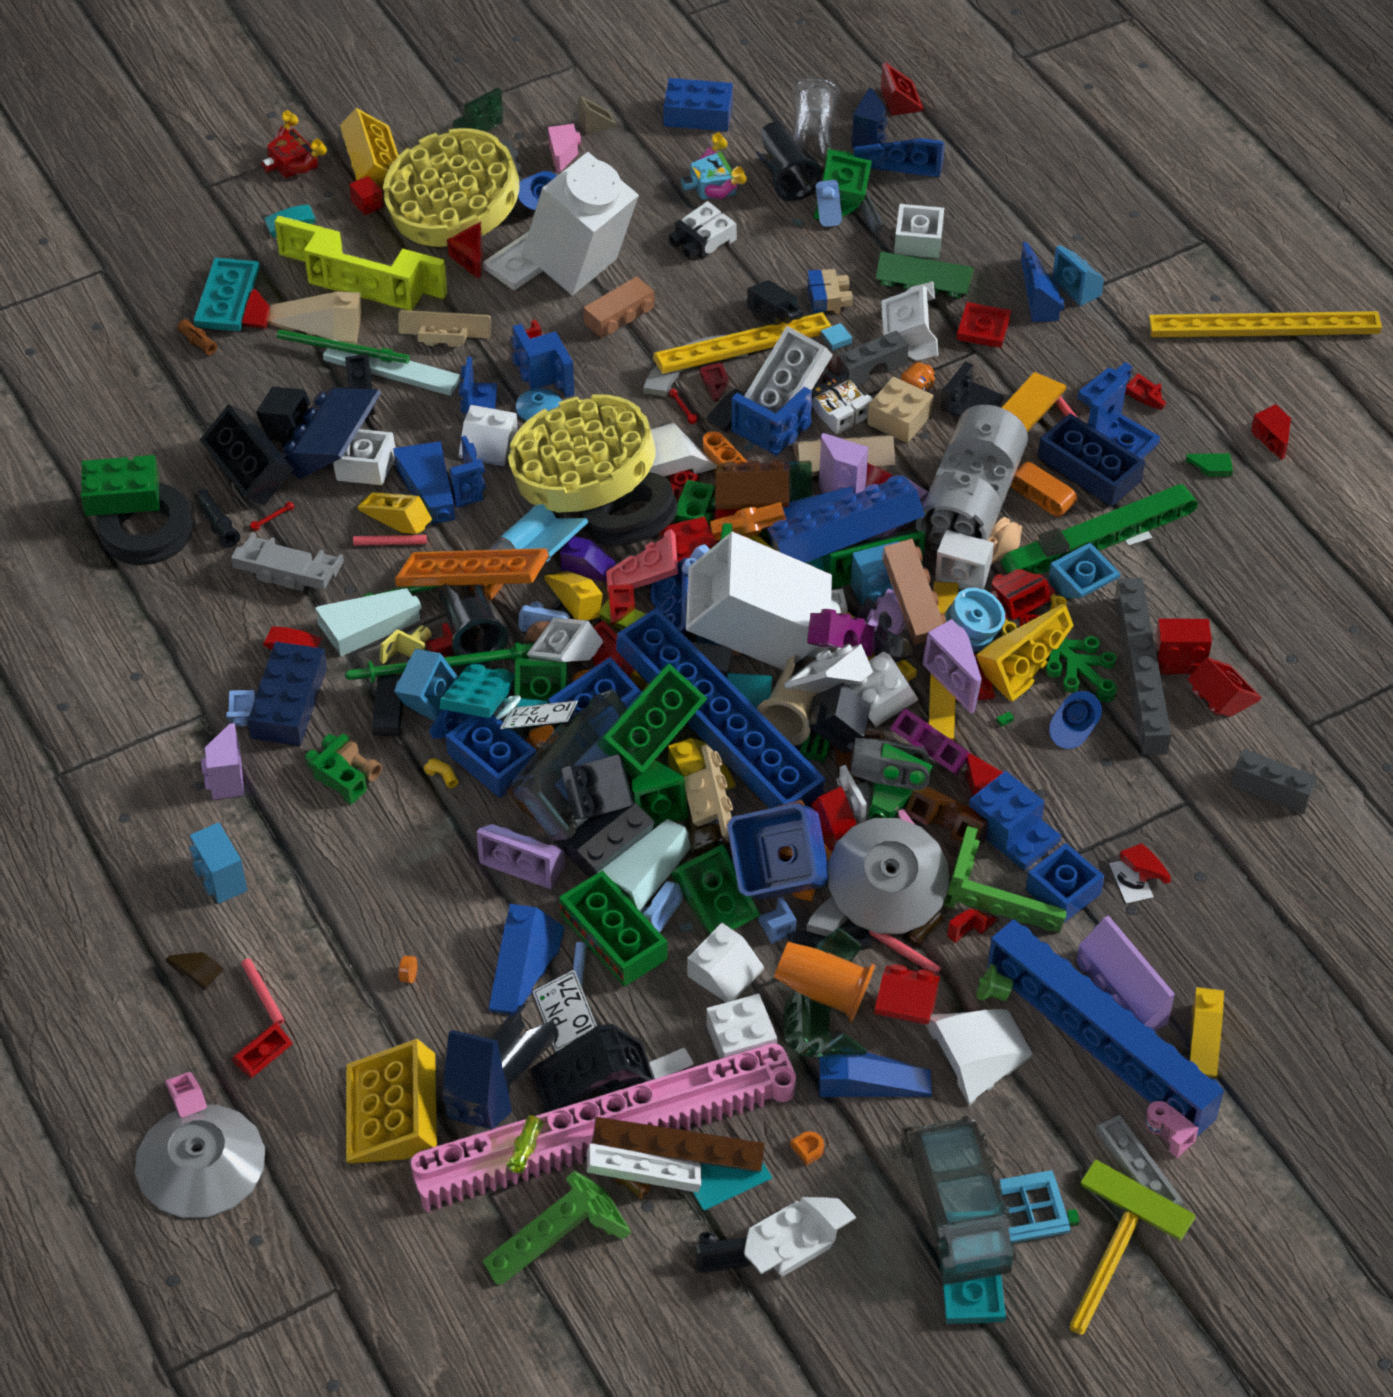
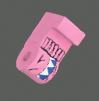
(1172, 1126)

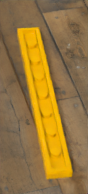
(735, 344)
(940, 699)

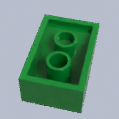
(713, 891)

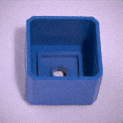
(757, 845)

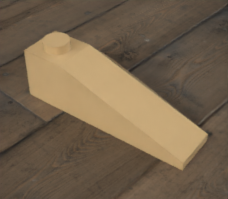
(326, 315)

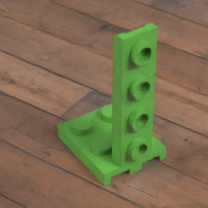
(996, 900)
(582, 1202)

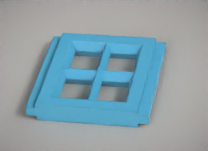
(1040, 1229)

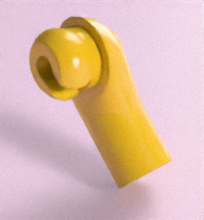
(445, 770)

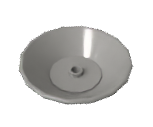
(884, 899)
(201, 1181)

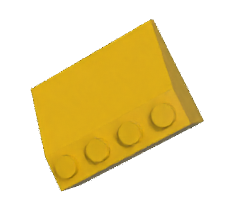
(391, 1104)

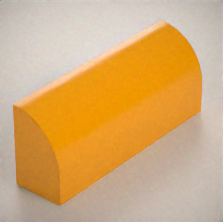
(1034, 399)

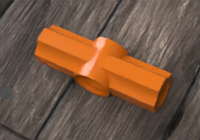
(750, 520)

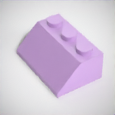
(842, 464)
(520, 855)

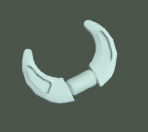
(506, 706)

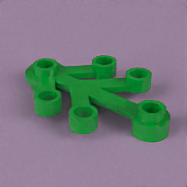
(1106, 688)

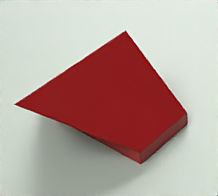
(467, 249)

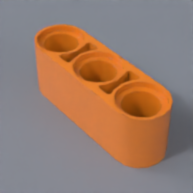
(720, 449)
(1043, 489)

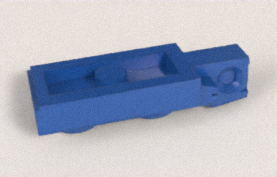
(1102, 381)

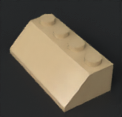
(880, 451)

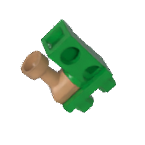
(336, 768)

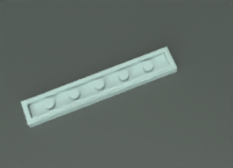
(411, 373)

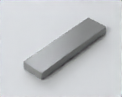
(1134, 1158)

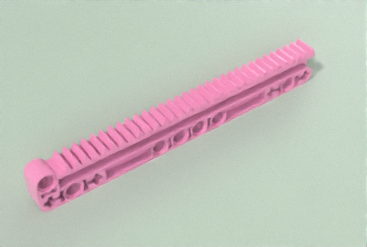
(669, 1100)

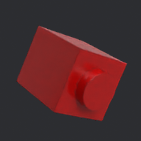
(366, 195)

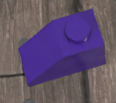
(585, 559)

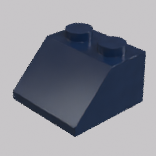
(869, 121)

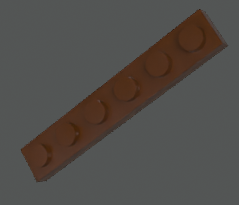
(679, 1144)

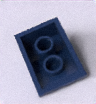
(474, 1081)

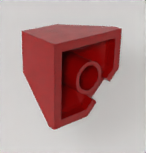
(834, 816)

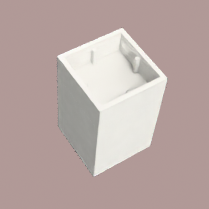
(580, 223)
(756, 600)

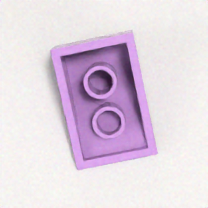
(953, 663)

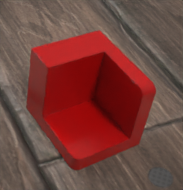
(442, 644)

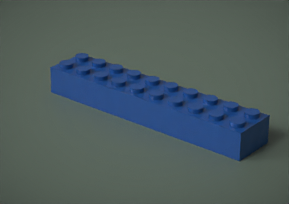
(726, 718)
(1103, 1026)

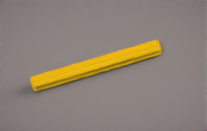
(1103, 1273)

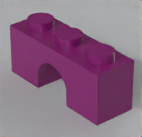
(838, 629)
(934, 742)

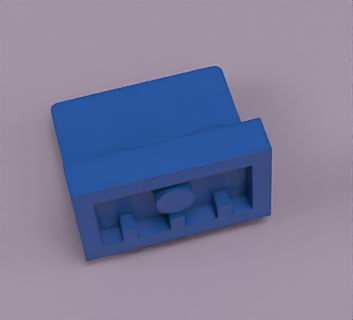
(475, 393)
(468, 478)

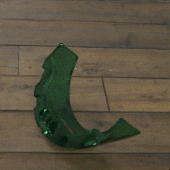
(807, 1020)

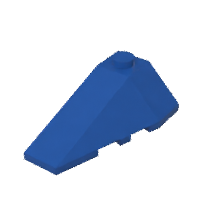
(906, 156)
(1040, 289)
(671, 597)
(525, 951)
(872, 1077)

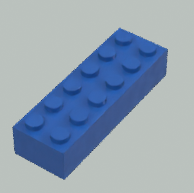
(847, 520)

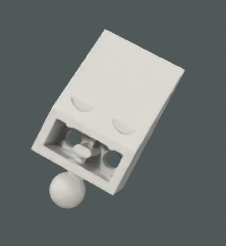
(830, 669)

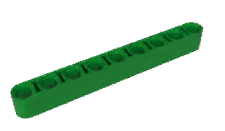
(1109, 528)

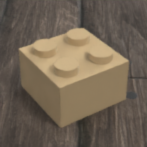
(900, 409)

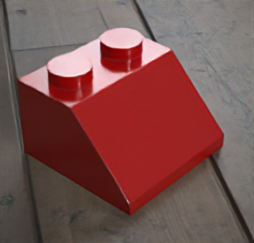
(1222, 687)
(907, 994)

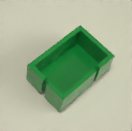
(120, 485)

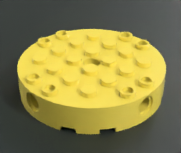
(451, 186)
(582, 453)

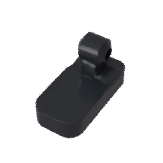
(719, 1254)

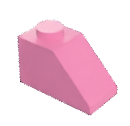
(563, 145)

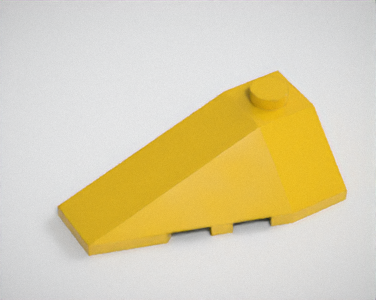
(1018, 655)

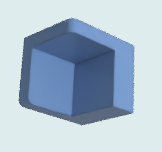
(778, 922)

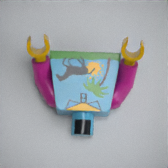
(712, 173)

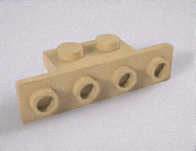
(444, 327)
(707, 793)

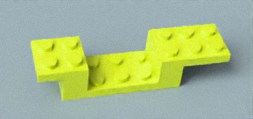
(330, 268)

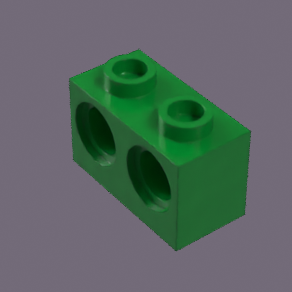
(696, 502)

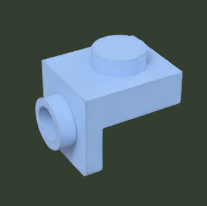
(240, 706)

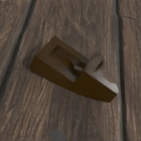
(197, 967)

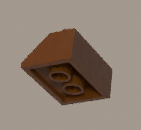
(752, 484)

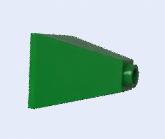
(661, 794)
(886, 799)

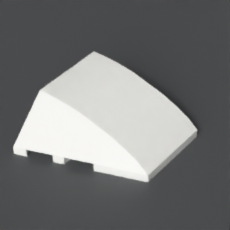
(677, 452)
(980, 1047)

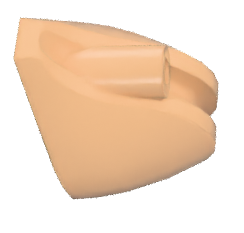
(1006, 538)

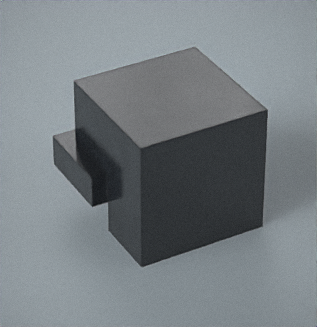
(282, 412)
(839, 716)

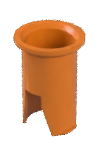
(824, 977)

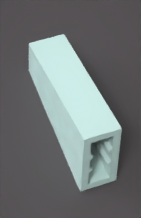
(367, 618)
(649, 862)

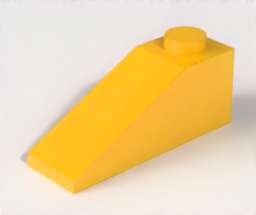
(397, 511)
(577, 594)
(1206, 1029)

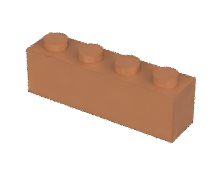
(912, 589)

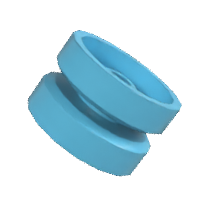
(978, 615)

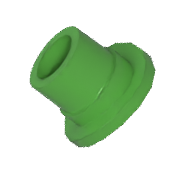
(994, 985)

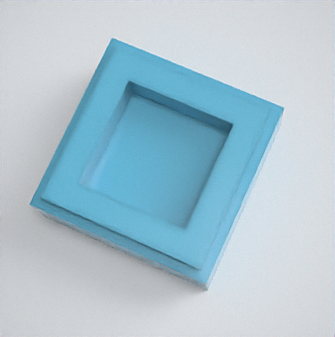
(836, 336)

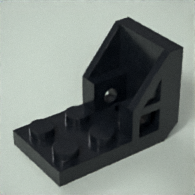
(597, 1060)

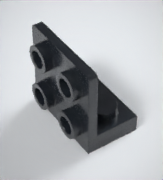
(964, 393)
(597, 787)

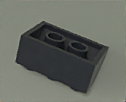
(606, 837)

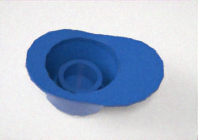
(531, 188)
(1075, 719)

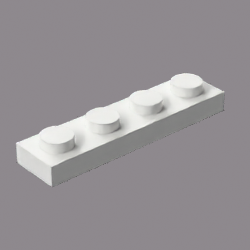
(643, 1167)

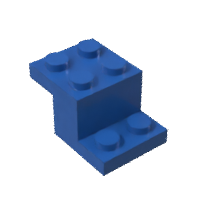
(542, 360)
(1015, 820)

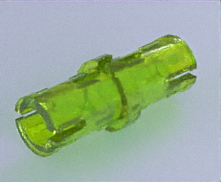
(525, 1144)

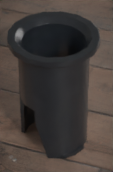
(786, 163)
(465, 613)
(520, 1052)

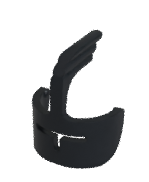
(892, 644)

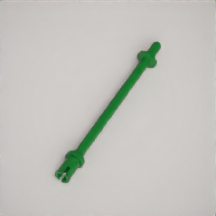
(516, 651)

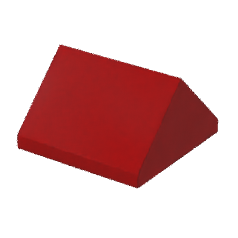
(899, 92)

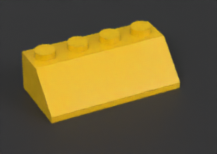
(369, 146)

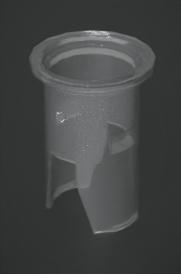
(814, 111)

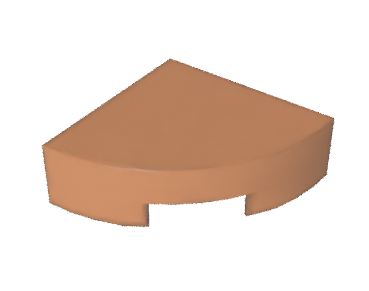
(535, 630)

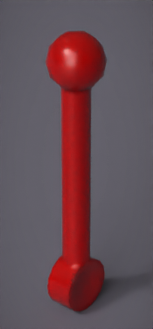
(692, 418)
(255, 525)

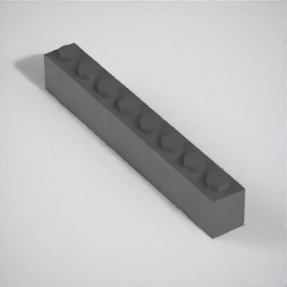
(1142, 666)

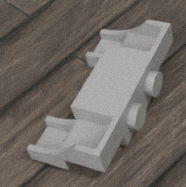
(285, 565)

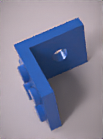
(1107, 418)
(771, 430)

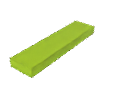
(1138, 1200)

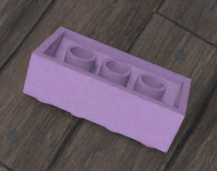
(1125, 974)

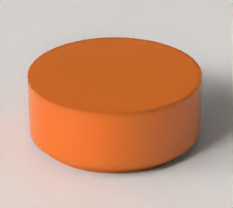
(408, 969)

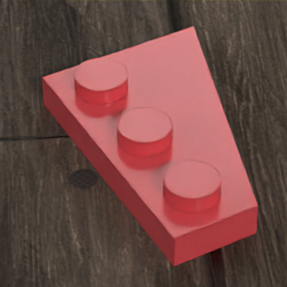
(651, 565)

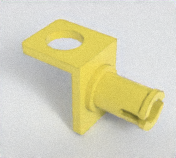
(404, 643)

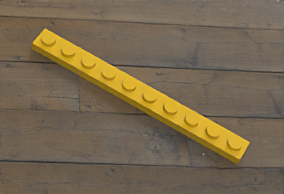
(1264, 324)

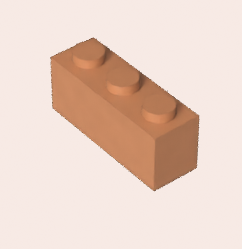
(619, 307)

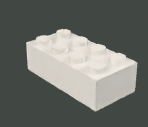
(789, 367)

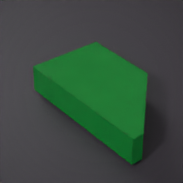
(1212, 463)

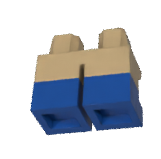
(825, 290)

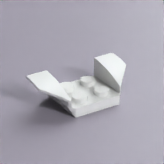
(909, 316)
(796, 1234)

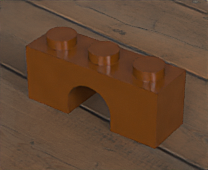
(933, 807)

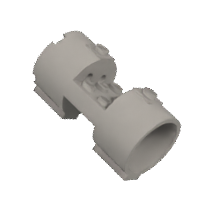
(974, 474)

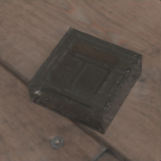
(1052, 542)

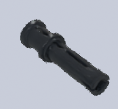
(220, 524)

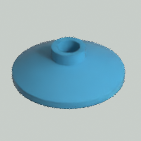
(535, 401)

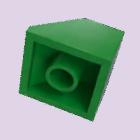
(539, 678)

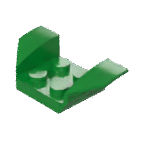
(852, 179)

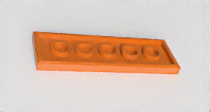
(472, 567)

